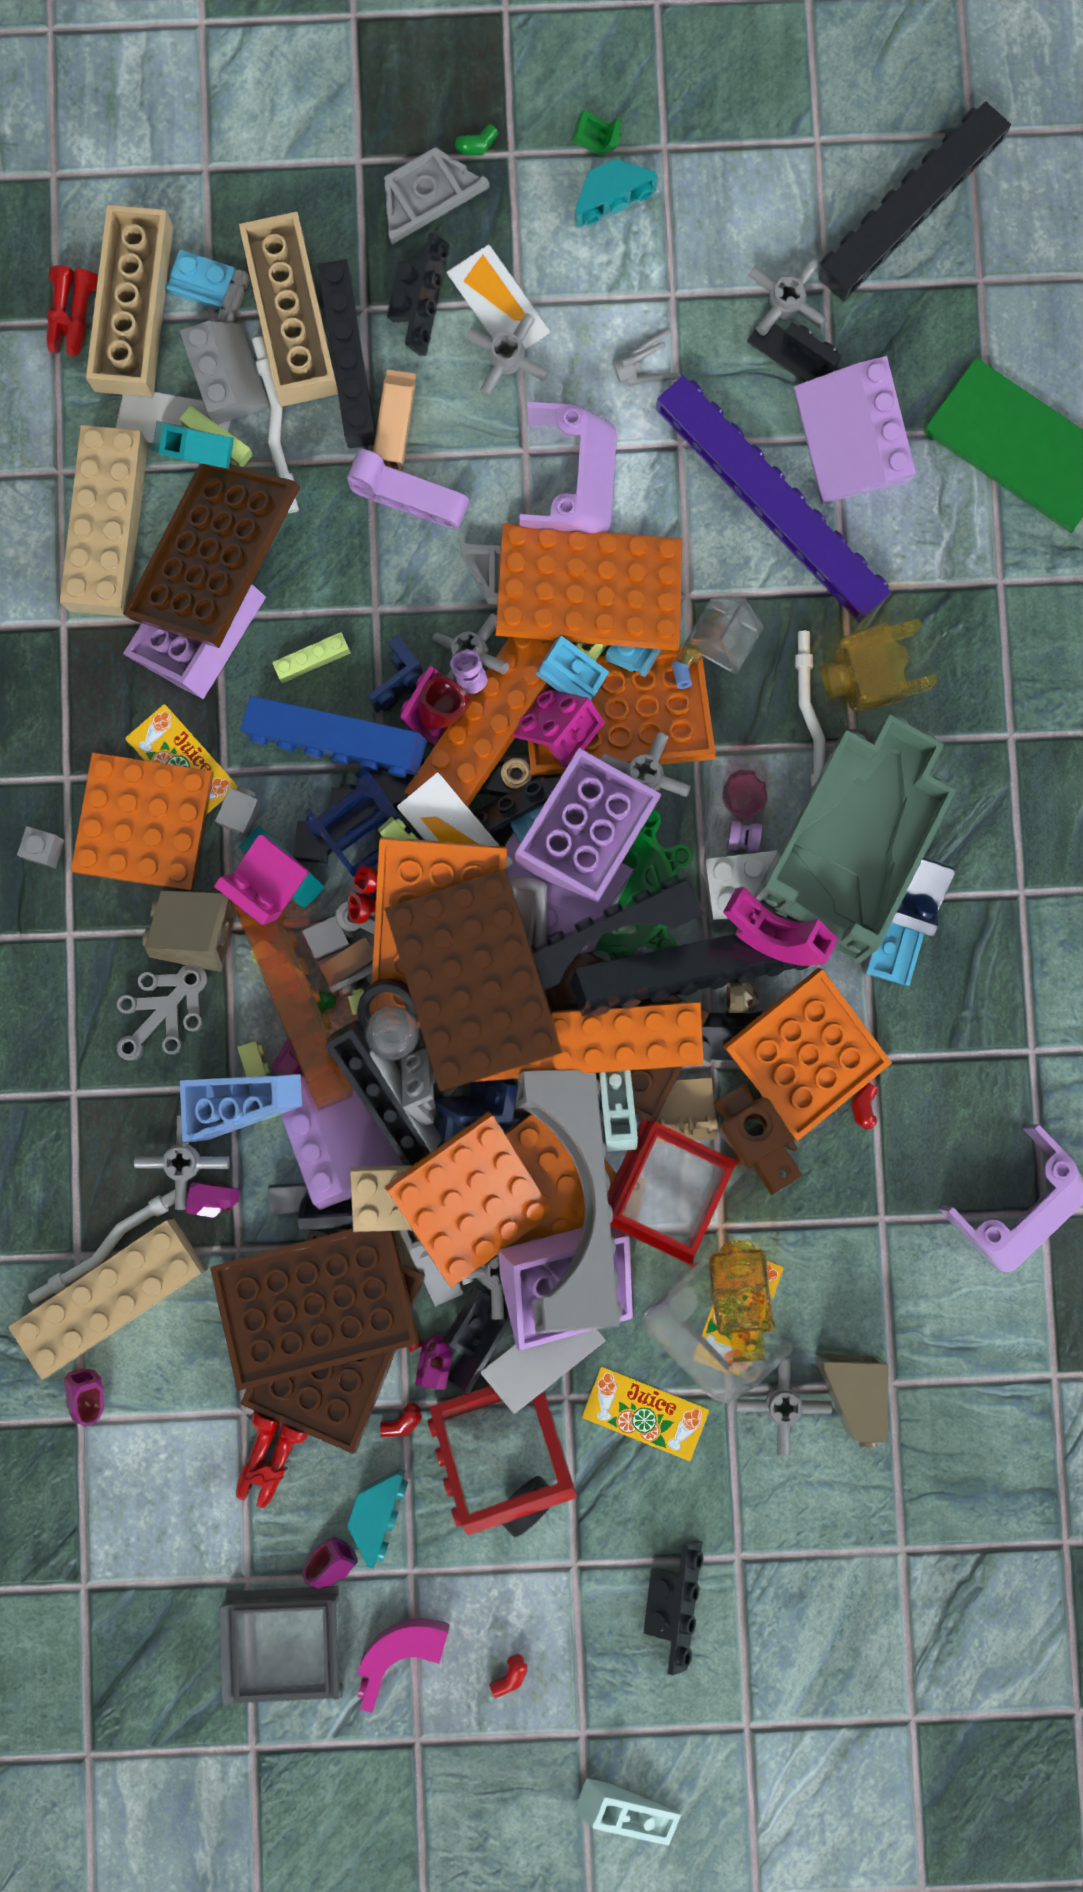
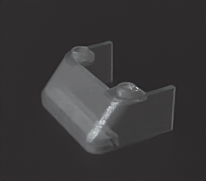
(668, 1325)

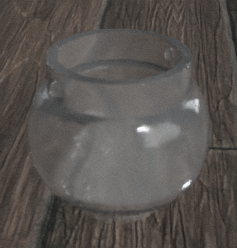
(392, 1033)

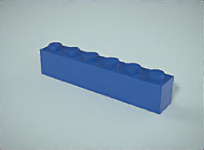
(334, 736)

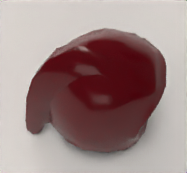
(442, 702)

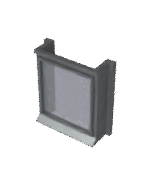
(279, 1645)

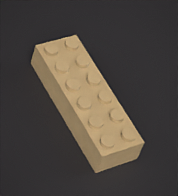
(129, 301)
(288, 309)
(104, 520)
(107, 1298)

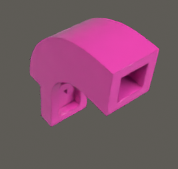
(784, 940)
(405, 1639)

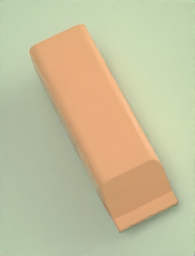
(394, 418)

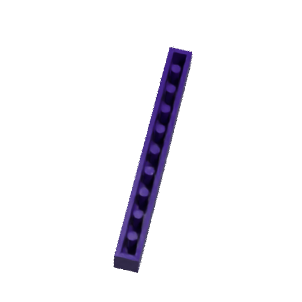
(772, 499)

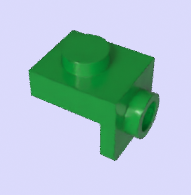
(596, 133)

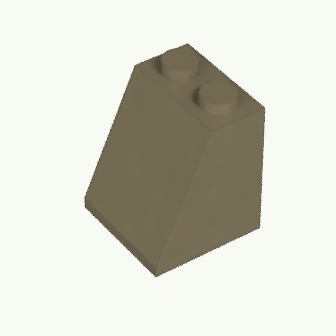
(190, 929)
(859, 1395)

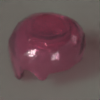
(744, 794)

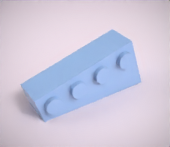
(227, 1104)

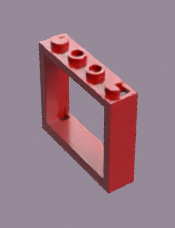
(513, 1508)

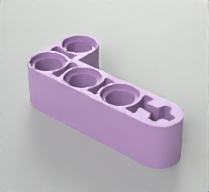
(405, 492)

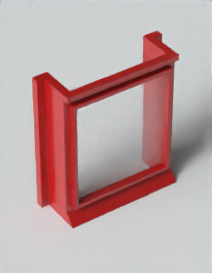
(668, 1190)

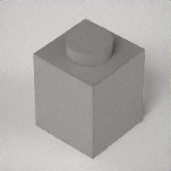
(239, 811)
(40, 847)
(327, 938)

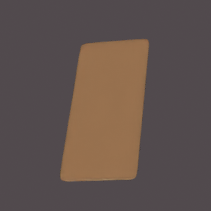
(347, 961)

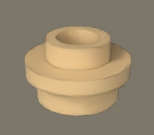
(509, 766)

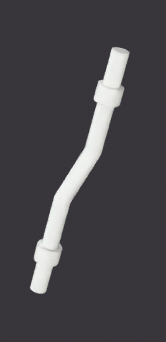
(275, 416)
(804, 663)
(58, 1282)

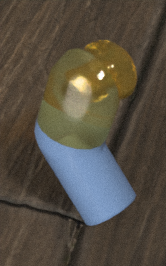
(680, 665)

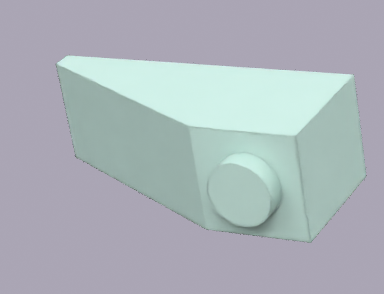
(618, 1111)
(625, 1813)

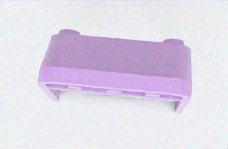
(592, 504)
(1011, 1247)

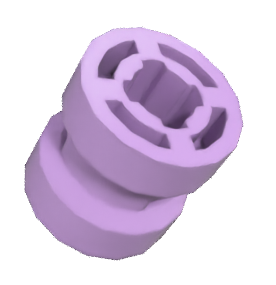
(469, 671)
(737, 835)

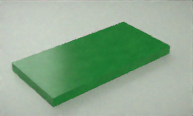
(1014, 442)

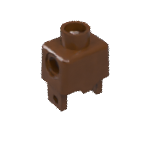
(762, 1152)

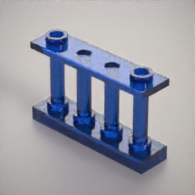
(364, 789)

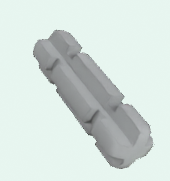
(233, 296)

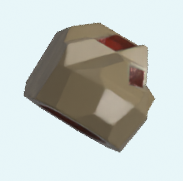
(741, 997)

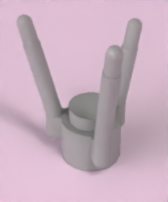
(628, 364)

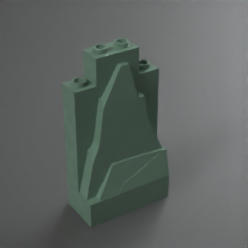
(860, 836)

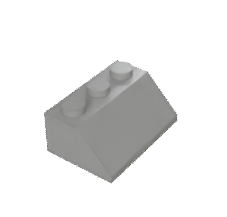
(224, 370)

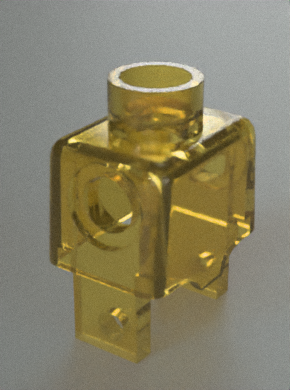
(872, 668)
(742, 1297)

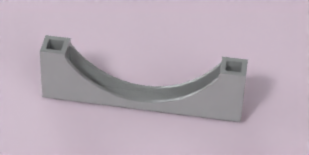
(587, 1291)

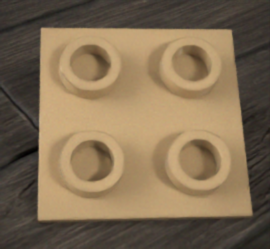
(691, 1109)

